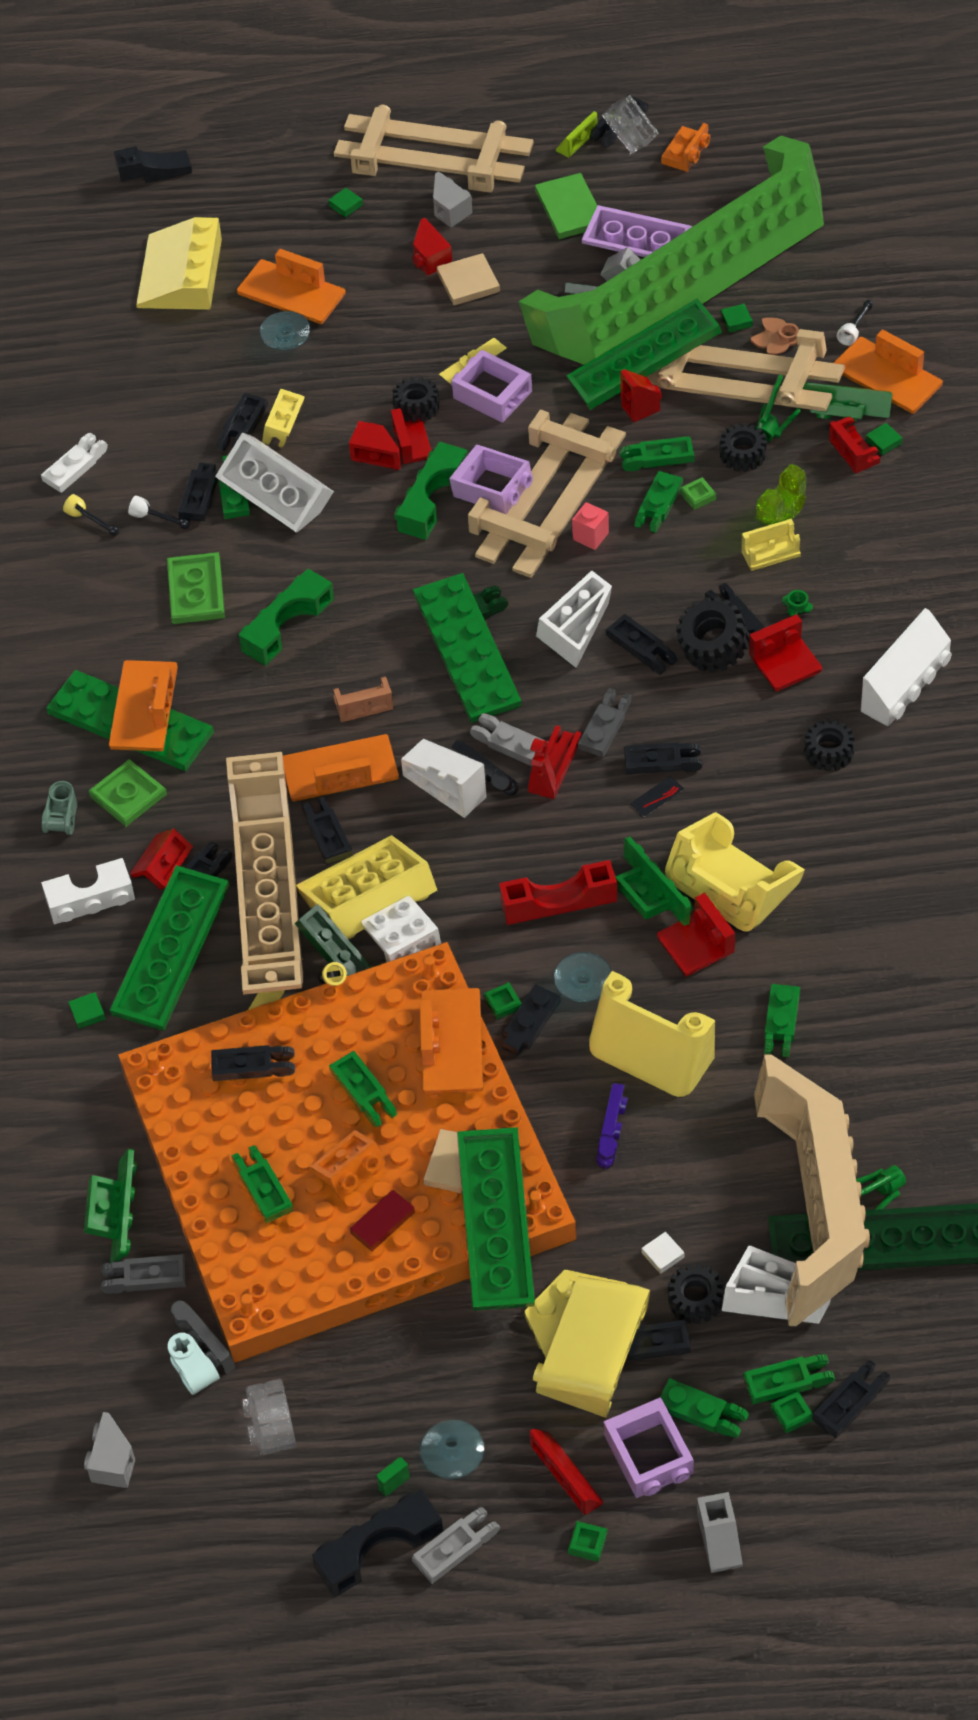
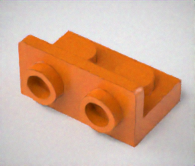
(686, 147)
(349, 1163)

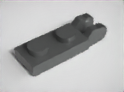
(604, 724)
(145, 1274)
(192, 1324)

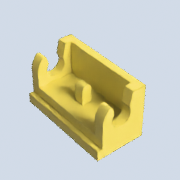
(282, 417)
(770, 545)

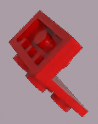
(783, 654)
(700, 942)

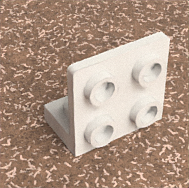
(402, 929)

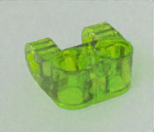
(785, 500)

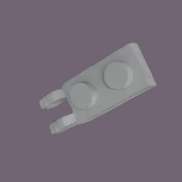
(504, 738)
(454, 1545)

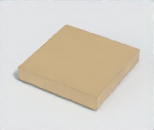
(468, 279)
(444, 1165)

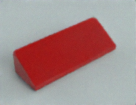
(564, 1471)

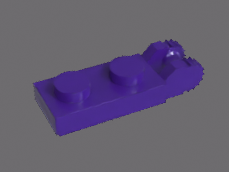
(611, 1128)

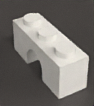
(109, 890)

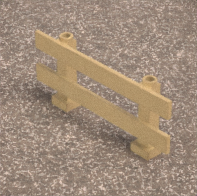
(480, 171)
(790, 394)
(544, 538)

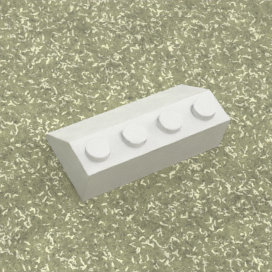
(273, 483)
(905, 669)

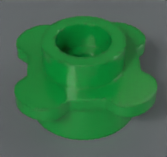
(797, 602)

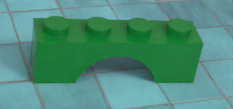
(418, 513)
(305, 596)

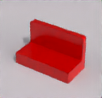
(410, 438)
(161, 857)

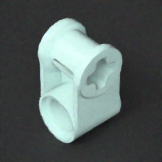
(192, 1365)

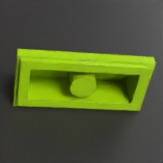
(577, 136)

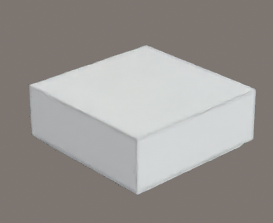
(662, 1252)

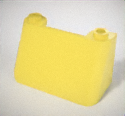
(731, 879)
(649, 1045)
(592, 1343)

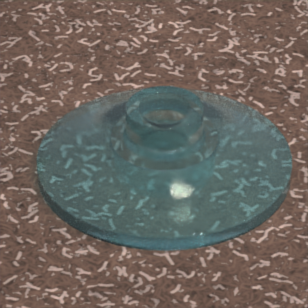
(285, 330)
(578, 968)
(456, 1460)

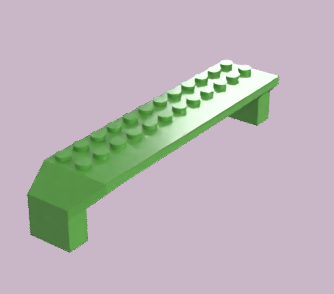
(689, 266)

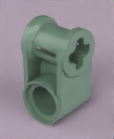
(60, 812)

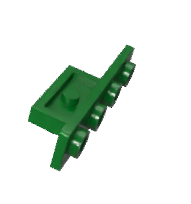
(852, 401)
(649, 888)
(109, 1206)

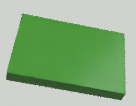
(567, 204)
(195, 588)

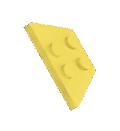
(549, 1308)

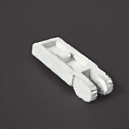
(74, 463)

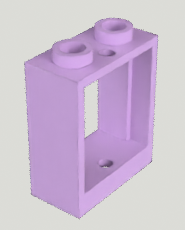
(496, 407)
(484, 459)
(635, 1422)

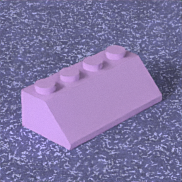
(622, 229)

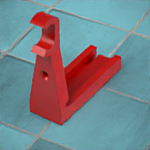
(551, 762)

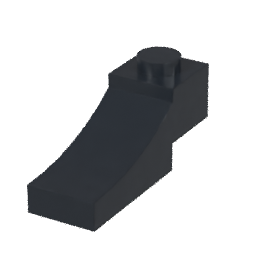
(152, 166)

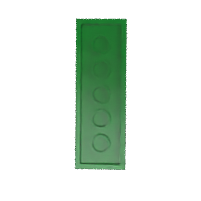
(645, 352)
(467, 647)
(92, 706)
(169, 948)
(495, 1219)

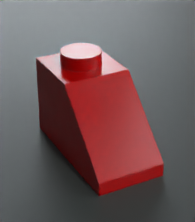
(430, 248)
(638, 395)
(374, 446)

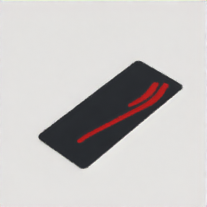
(657, 796)

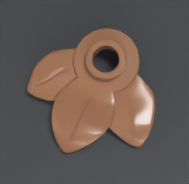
(777, 336)

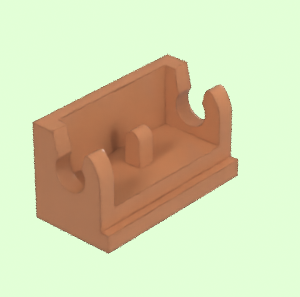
(364, 702)

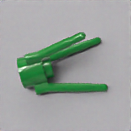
(768, 422)
(886, 1182)

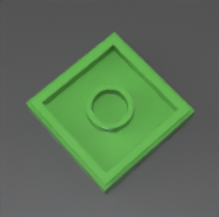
(127, 792)

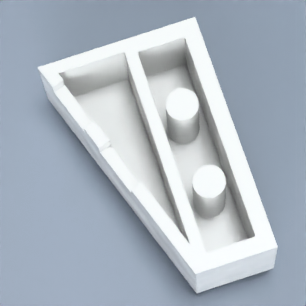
(574, 618)
(446, 776)
(762, 1286)

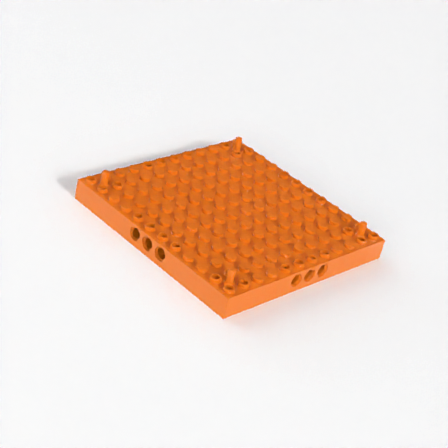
(306, 1267)

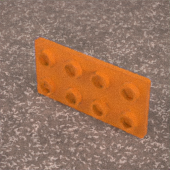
(292, 286)
(890, 367)
(143, 705)
(340, 767)
(451, 1041)

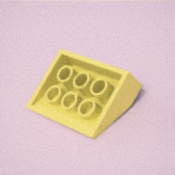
(181, 266)
(368, 884)

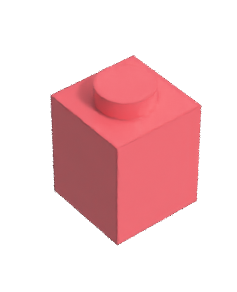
(590, 526)

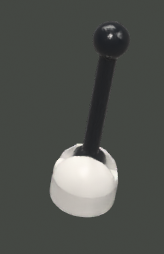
(850, 328)
(140, 507)

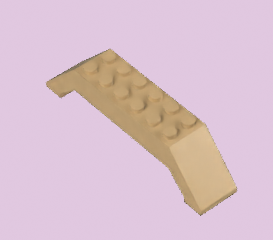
(265, 874)
(828, 1181)

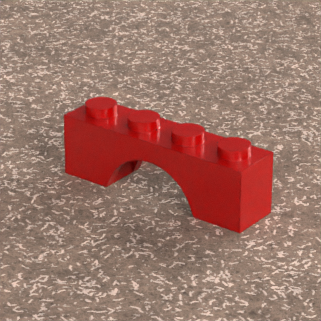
(527, 901)

